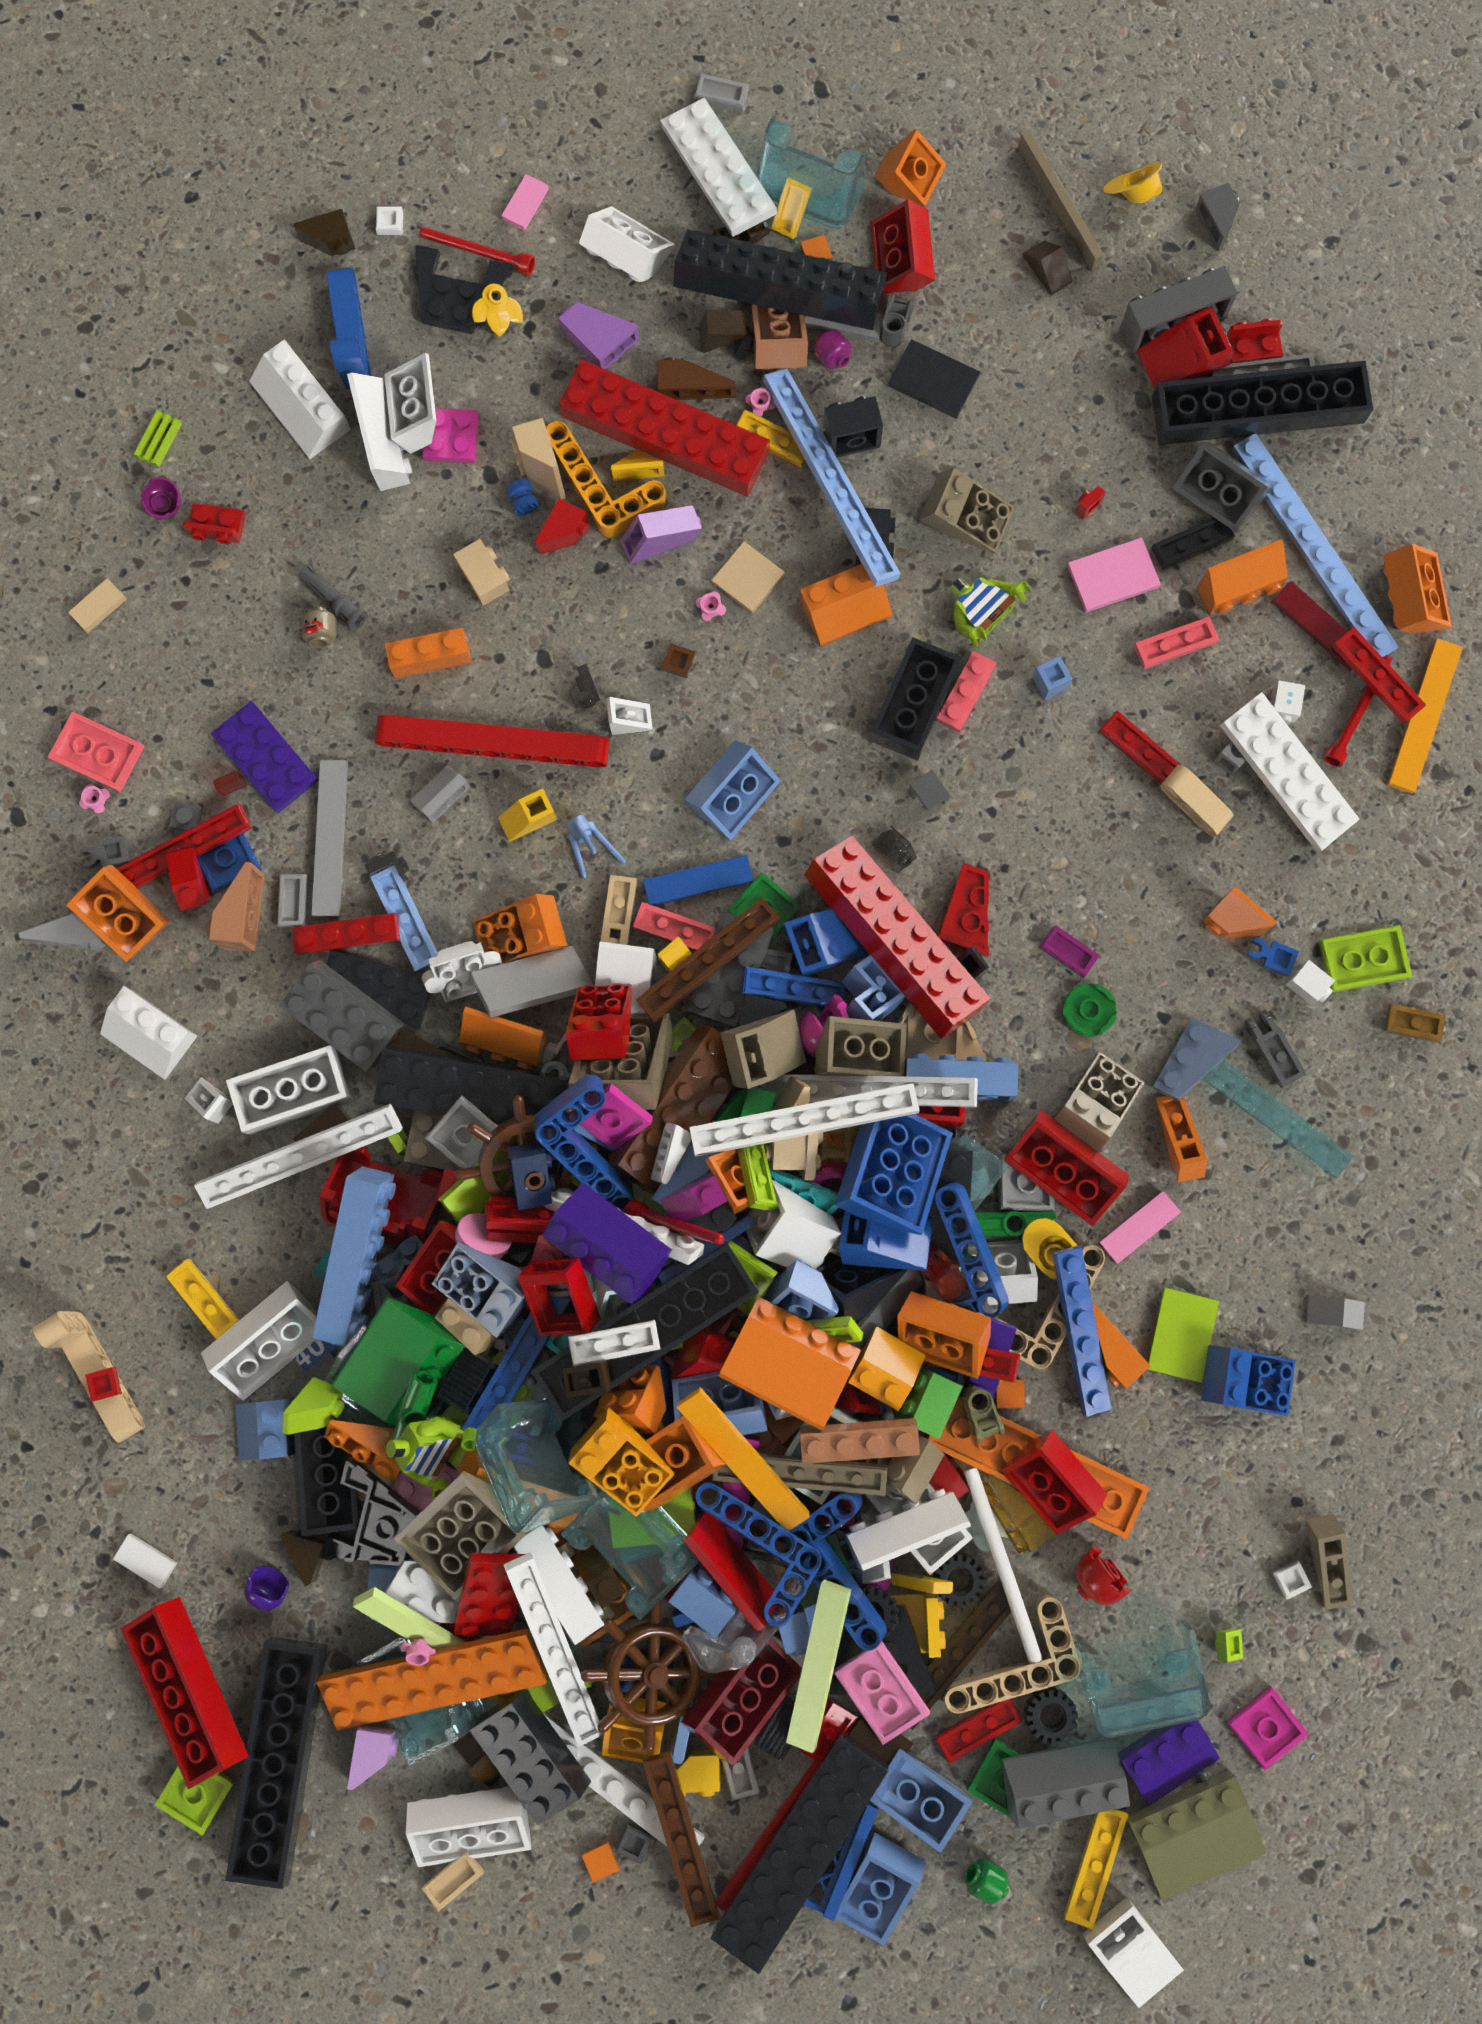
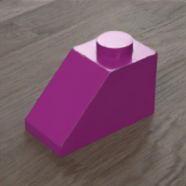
(694, 1198)

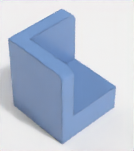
(1052, 678)

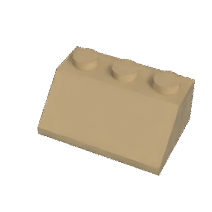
(537, 457)

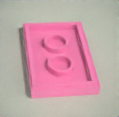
(1113, 575)
(881, 1692)

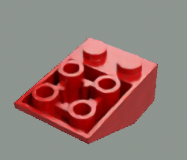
(1187, 349)
(600, 1022)

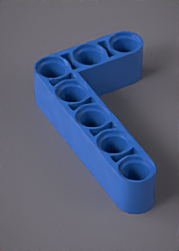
(350, 348)
(580, 1150)
(971, 1264)
(767, 1543)
(834, 1568)

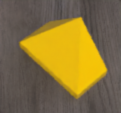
(637, 466)

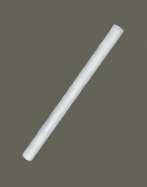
(1003, 1565)

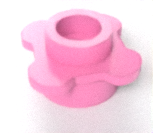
(760, 394)
(714, 599)
(87, 795)
(417, 1651)

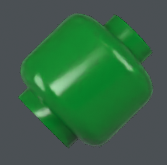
(987, 1881)

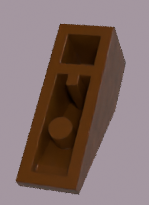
(691, 382)

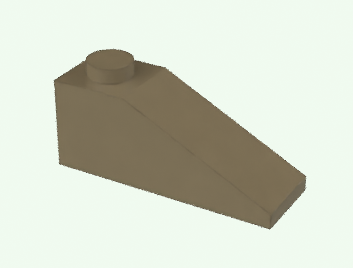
(1330, 1560)

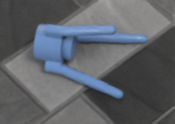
(582, 831)

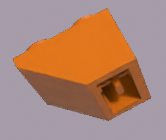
(637, 1400)

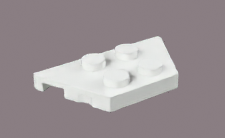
(422, 1593)

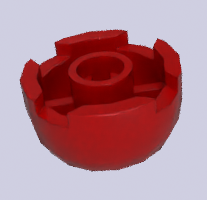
(1100, 1579)

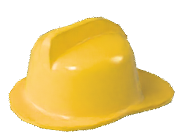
(1137, 185)
(1041, 1240)

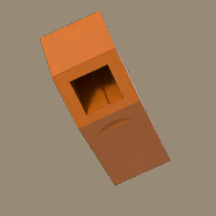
(365, 1444)

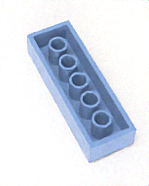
(354, 1255)

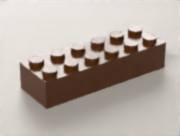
(688, 1097)

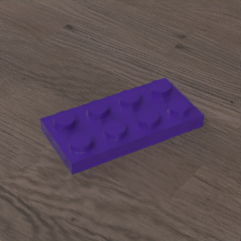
(264, 756)

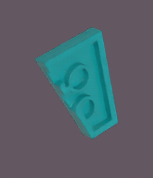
(813, 1193)

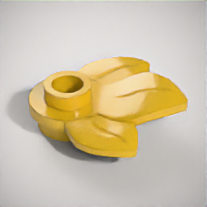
(496, 313)

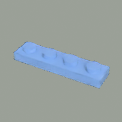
(411, 927)

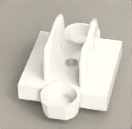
(453, 968)

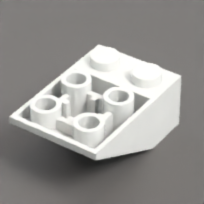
(1132, 1952)

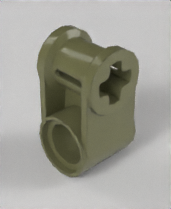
(984, 1418)

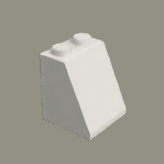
(626, 966)
(792, 1230)

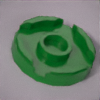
(1089, 1010)

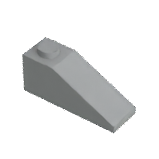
(64, 932)

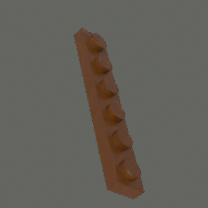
(708, 959)
(681, 1838)

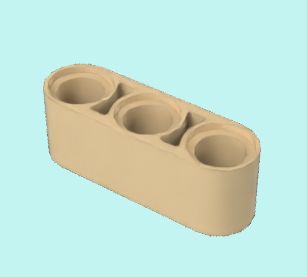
(1196, 800)

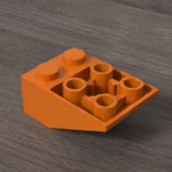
(522, 929)

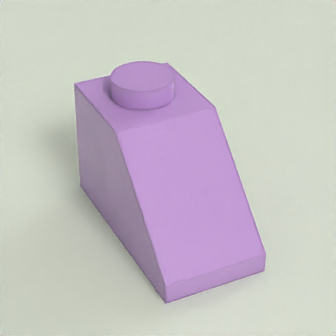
(371, 1752)

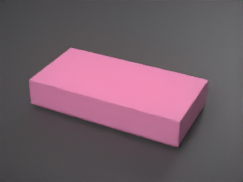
(525, 202)

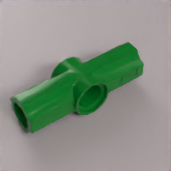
(995, 1223)
(416, 1401)

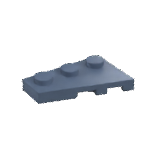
(1193, 1057)

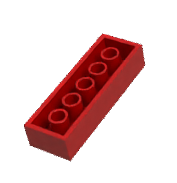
(184, 1692)

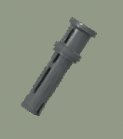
(340, 604)

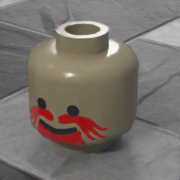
(319, 627)

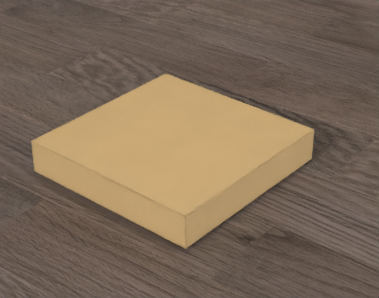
(748, 577)

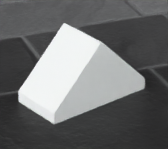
(628, 716)
(209, 1100)

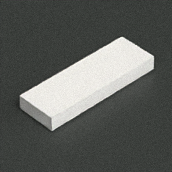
(614, 1343)

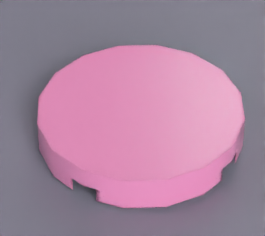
(472, 1233)

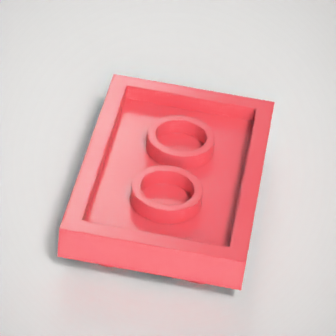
(96, 751)

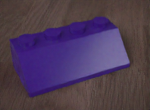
(607, 1243)

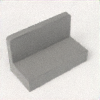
(440, 793)

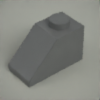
(1217, 212)

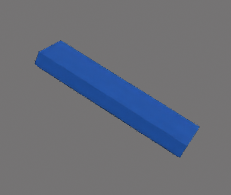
(698, 880)
(789, 987)

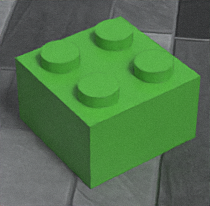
(930, 1402)

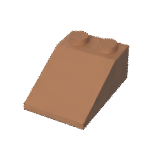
(778, 338)
(238, 913)

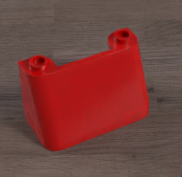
(411, 1208)

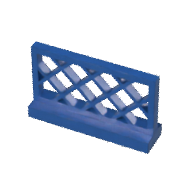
(844, 1865)

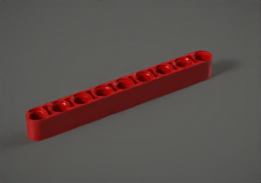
(492, 741)

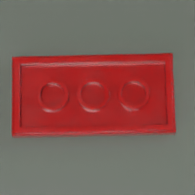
(730, 1568)

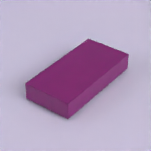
(1069, 951)

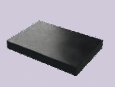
(934, 378)

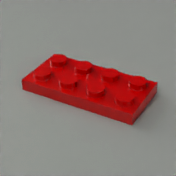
(486, 1598)

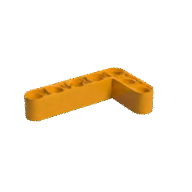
(594, 489)

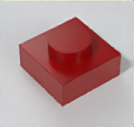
(1089, 501)
(103, 1384)

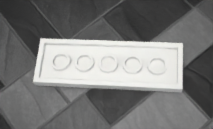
(718, 167)
(1289, 772)

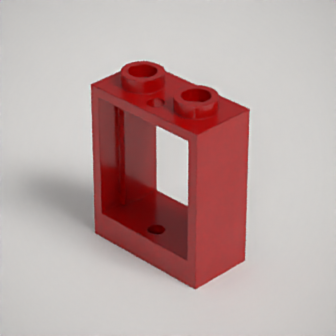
(561, 1271)

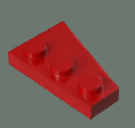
(967, 911)

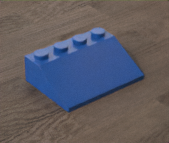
(894, 1172)

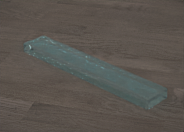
(1278, 1118)

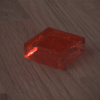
(229, 783)

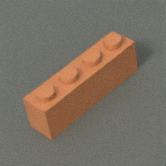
(860, 1441)

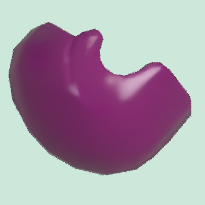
(161, 498)

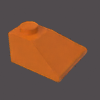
(911, 169)
(1238, 917)
(730, 1178)

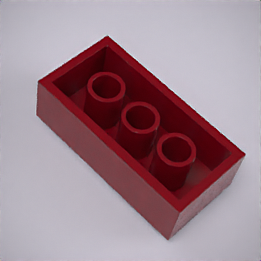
(742, 1702)

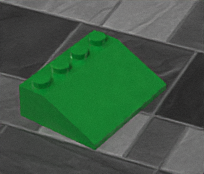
(389, 1352)

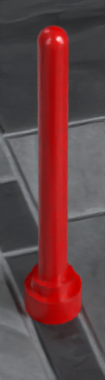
(522, 262)
(1337, 753)
(640, 1209)

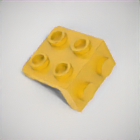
(925, 1616)

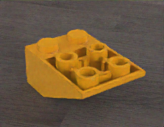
(620, 1462)

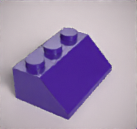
(1167, 1758)

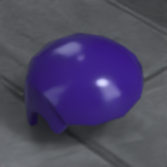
(265, 1588)

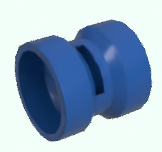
(522, 497)

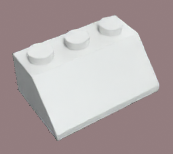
(625, 243)
(411, 404)
(146, 1032)

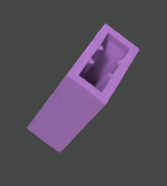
(597, 333)
(660, 532)

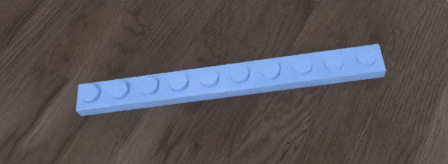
(831, 478)
(1315, 547)

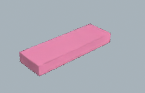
(1139, 1227)

